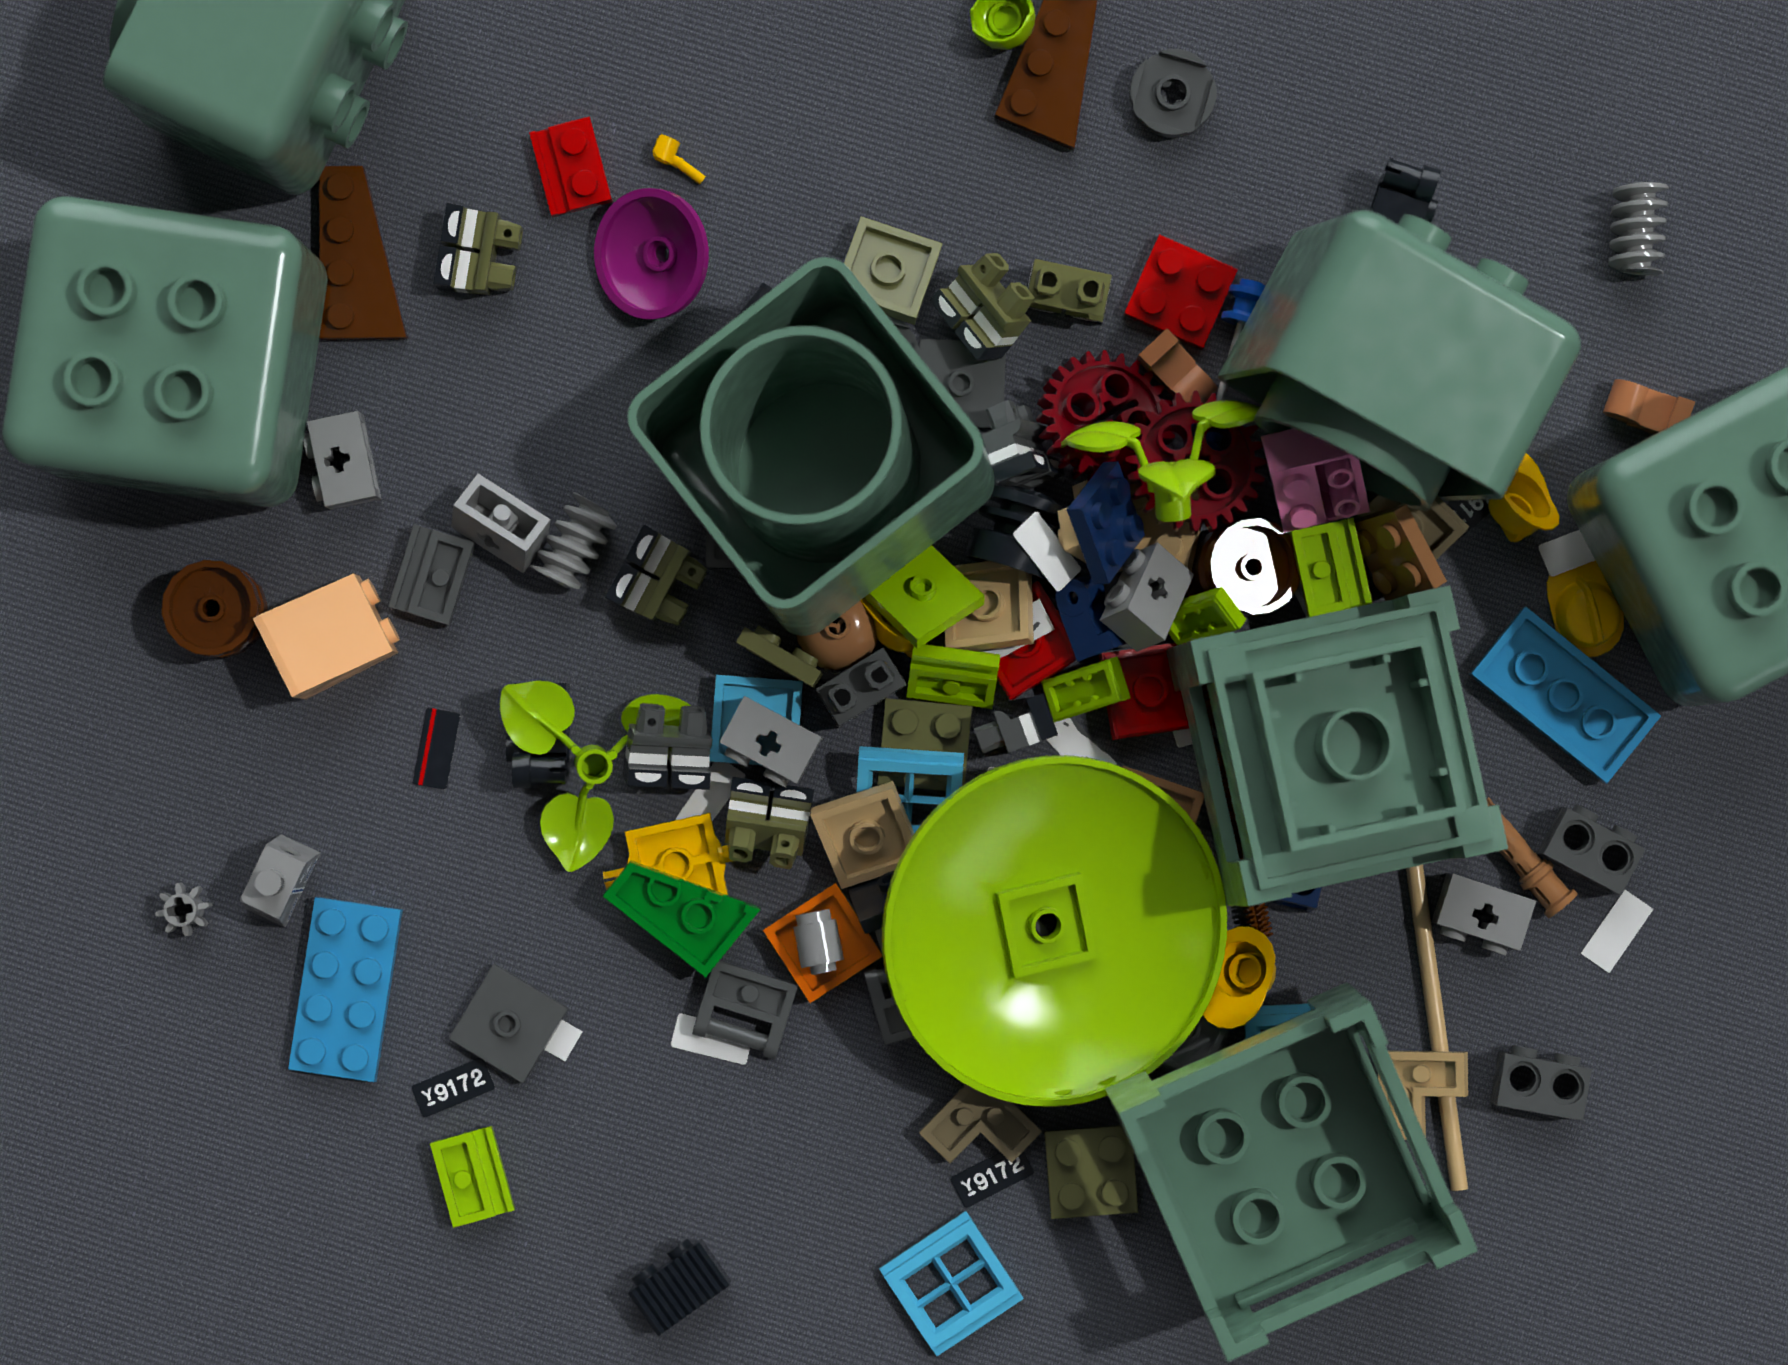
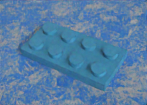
(1565, 695)
(345, 989)

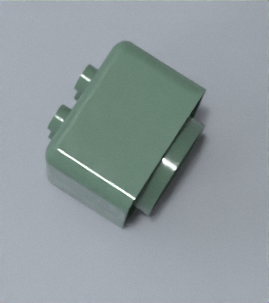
(253, 78)
(165, 351)
(1403, 357)
(814, 445)
(1700, 543)

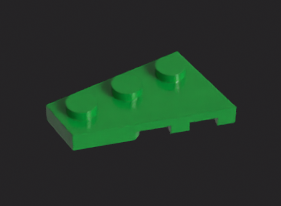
(681, 914)

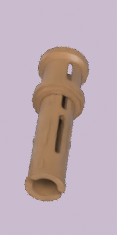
(1534, 872)

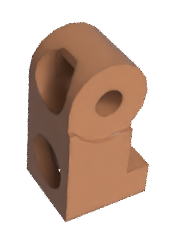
(1176, 368)
(1645, 407)

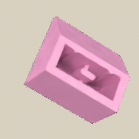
(1313, 480)

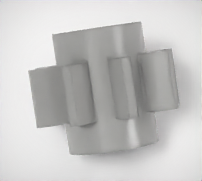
(173, 901)

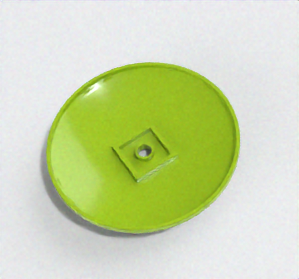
(1130, 944)

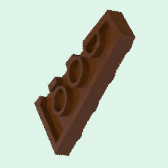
(1051, 73)
(360, 287)

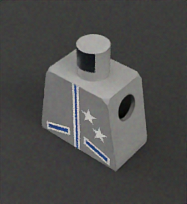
(279, 879)

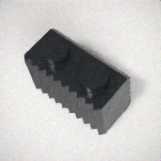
(679, 1285)

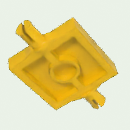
(682, 849)

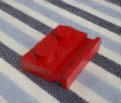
(571, 167)

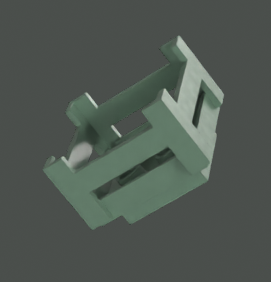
(1336, 747)
(1289, 1167)

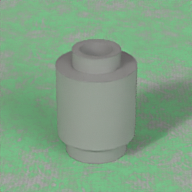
(818, 941)

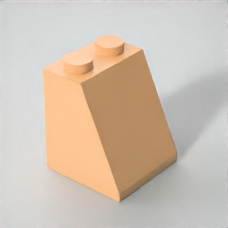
(327, 635)

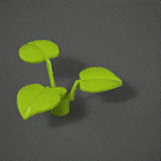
(1168, 481)
(534, 718)

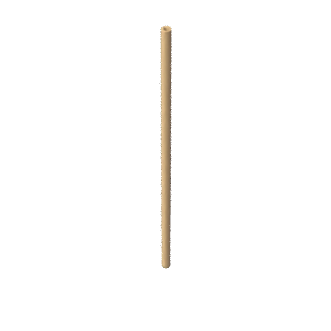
(1436, 1021)

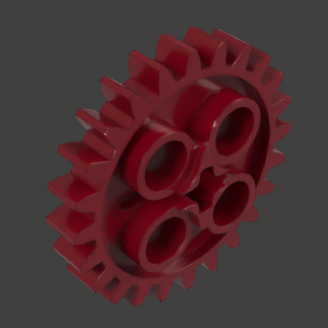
(1084, 386)
(1233, 464)

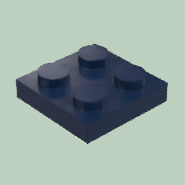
(1106, 522)

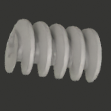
(1637, 228)
(574, 542)

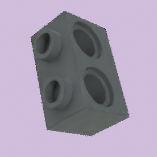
(1587, 858)
(1539, 1093)

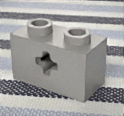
(359, 479)
(500, 523)
(1146, 596)
(754, 720)
(1508, 910)

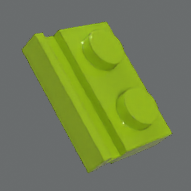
(1330, 567)
(953, 676)
(472, 1176)

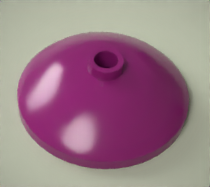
(632, 253)

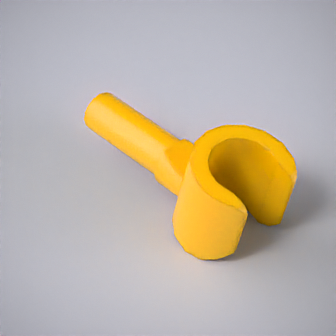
(665, 152)

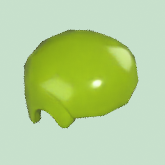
(1002, 22)

